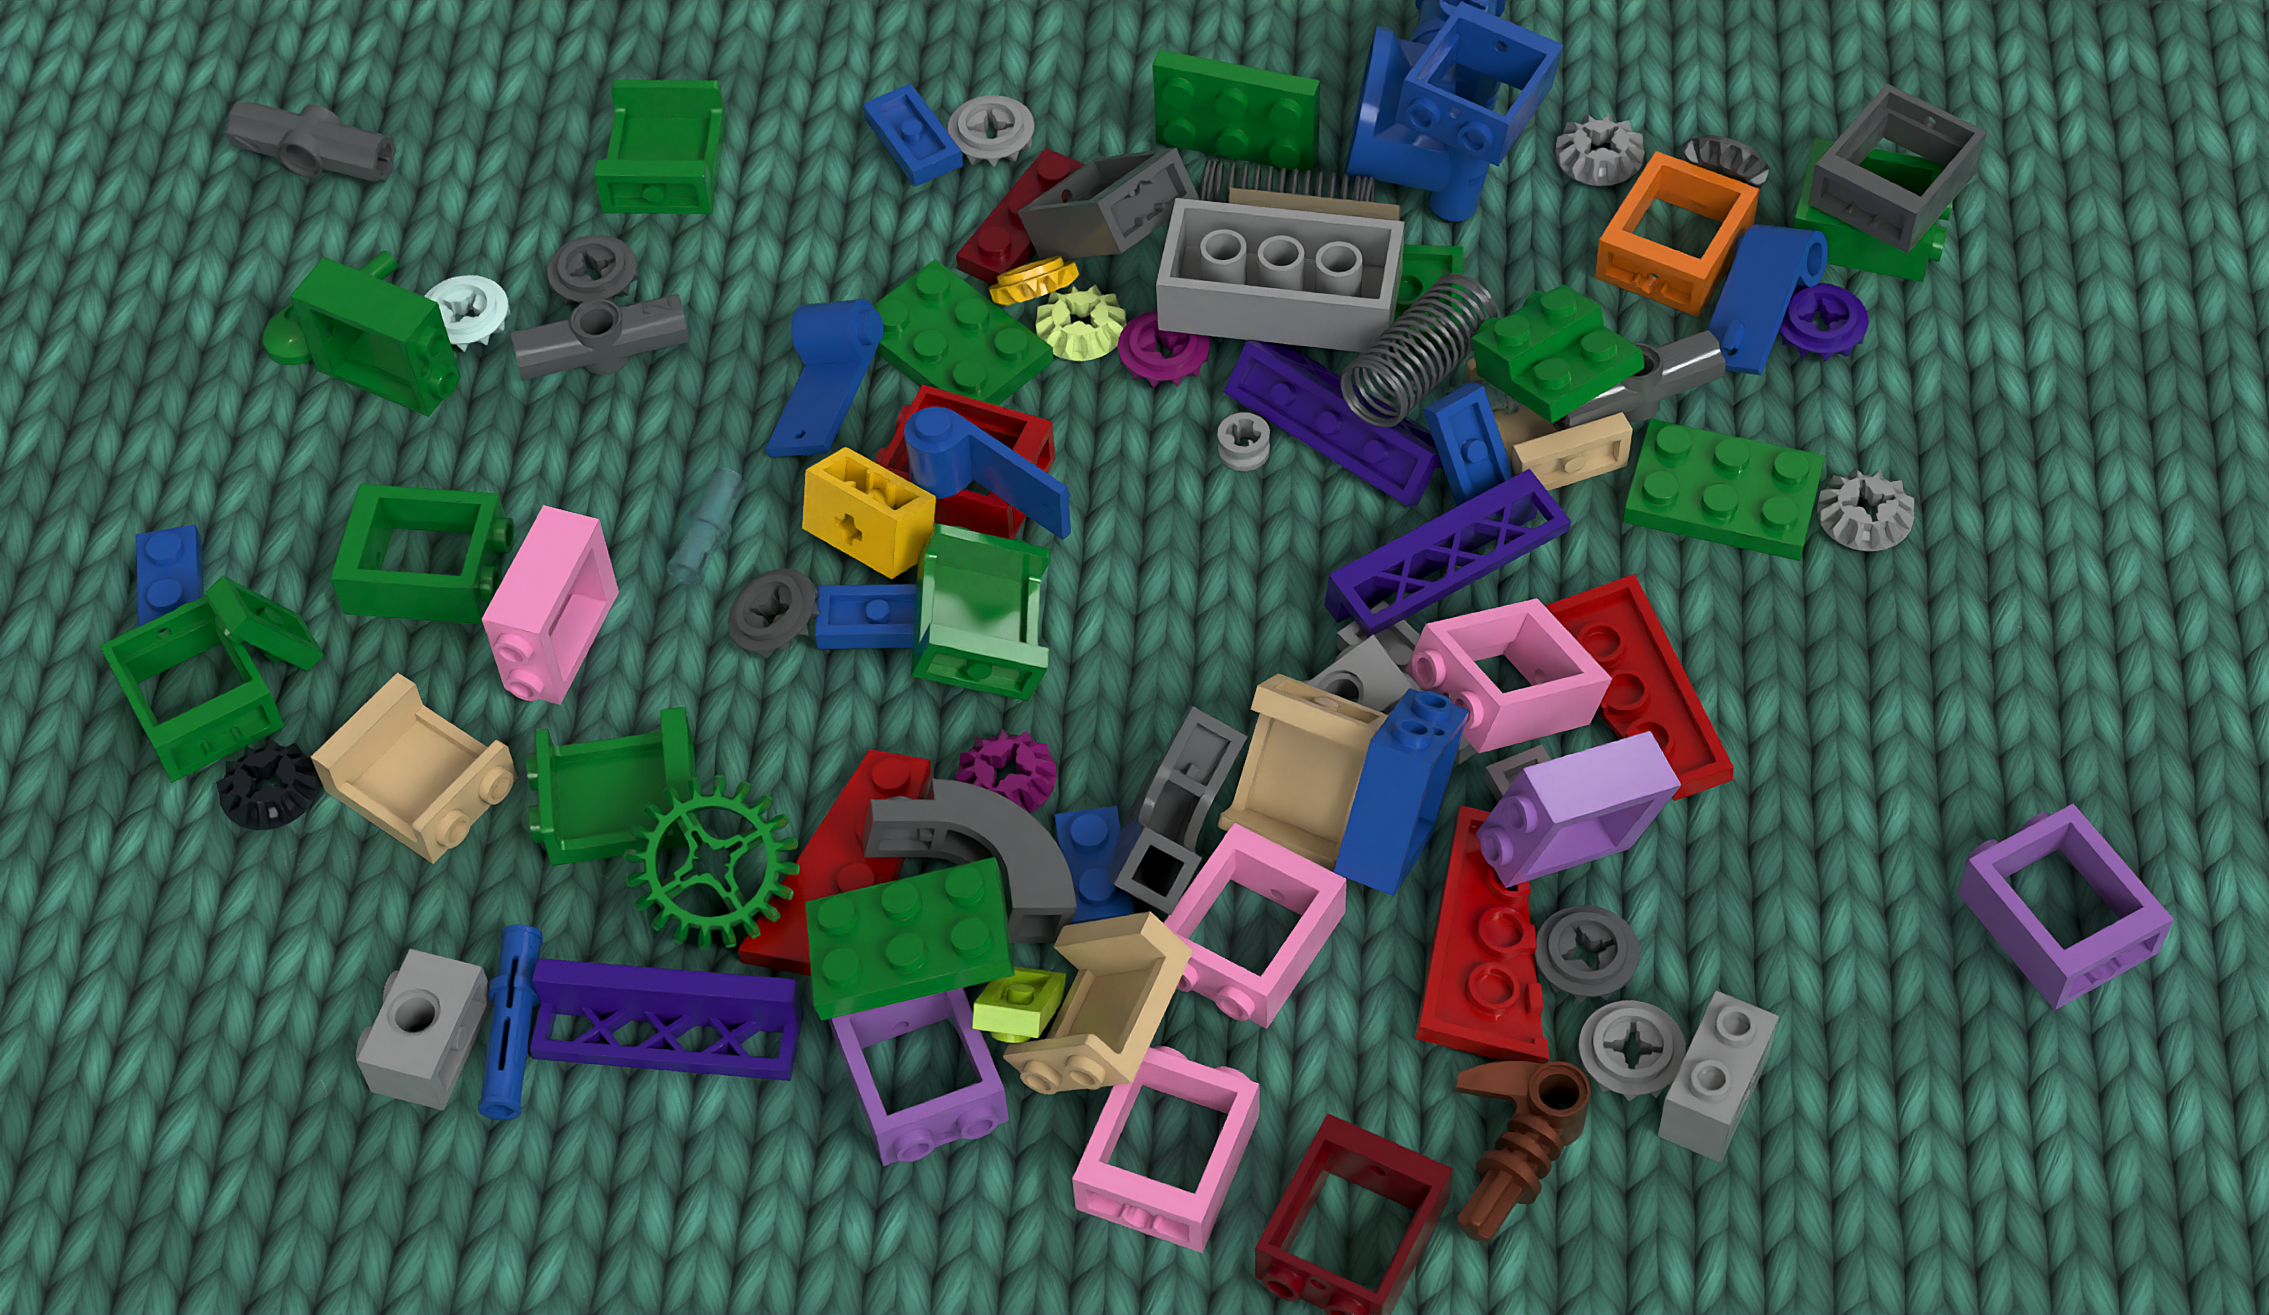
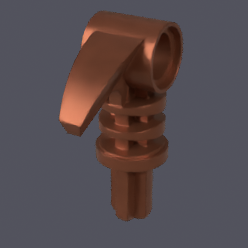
(1532, 1139)

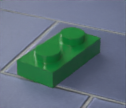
(263, 623)

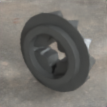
(1726, 158)
(604, 253)
(762, 599)
(1597, 931)

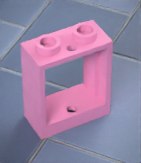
(551, 605)
(1562, 673)
(1281, 877)
(1149, 1204)

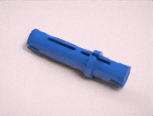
(510, 1022)

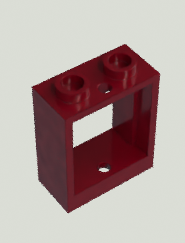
(1378, 1167)

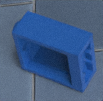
(1472, 40)
(1401, 790)

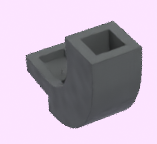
(976, 824)
(1160, 833)

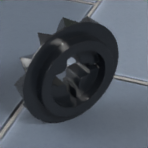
(270, 806)

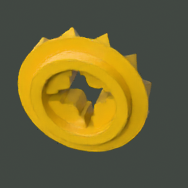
(1033, 280)

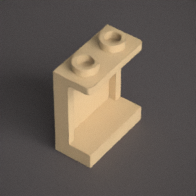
(1562, 455)
(1302, 768)
(413, 770)
(1112, 1007)

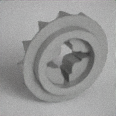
(1010, 118)
(1600, 166)
(1852, 525)
(1656, 1035)

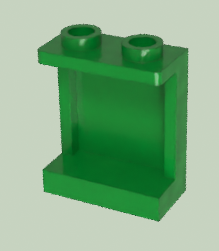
(662, 147)
(979, 612)
(600, 787)

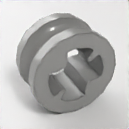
(1246, 426)

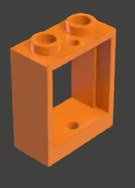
(1683, 279)

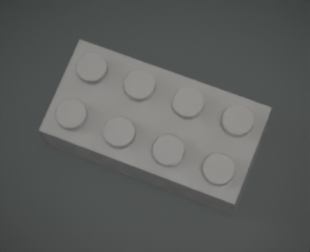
(1279, 275)

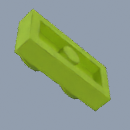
(1019, 1004)

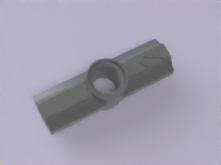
(311, 141)
(600, 336)
(1666, 373)

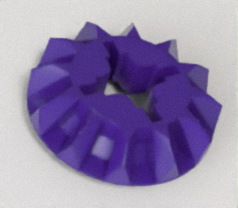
(1839, 310)

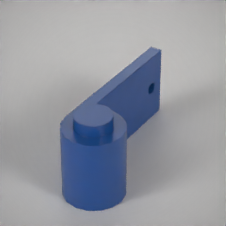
(1759, 290)
(836, 347)
(951, 452)

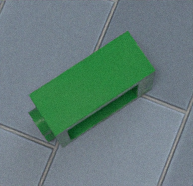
(1859, 250)
(376, 336)
(374, 592)
(208, 729)

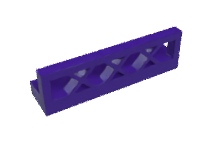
(1311, 406)
(1442, 543)
(672, 998)

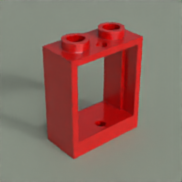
(1020, 432)

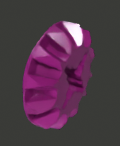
(1138, 351)
(1033, 766)

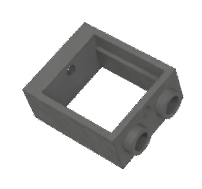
(1877, 204)
(1107, 205)

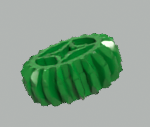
(684, 816)

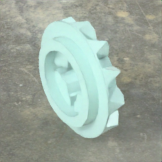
(465, 294)

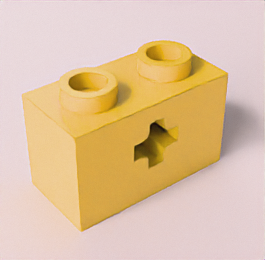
(867, 511)

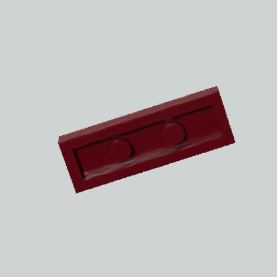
(1002, 239)

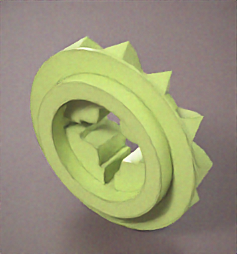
(1080, 340)

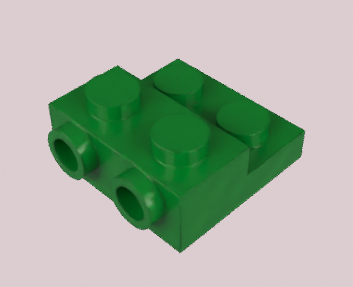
(1554, 353)

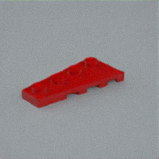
(1647, 681)
(835, 859)
(1481, 959)

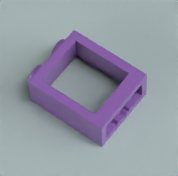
(1577, 809)
(2091, 962)
(921, 1128)

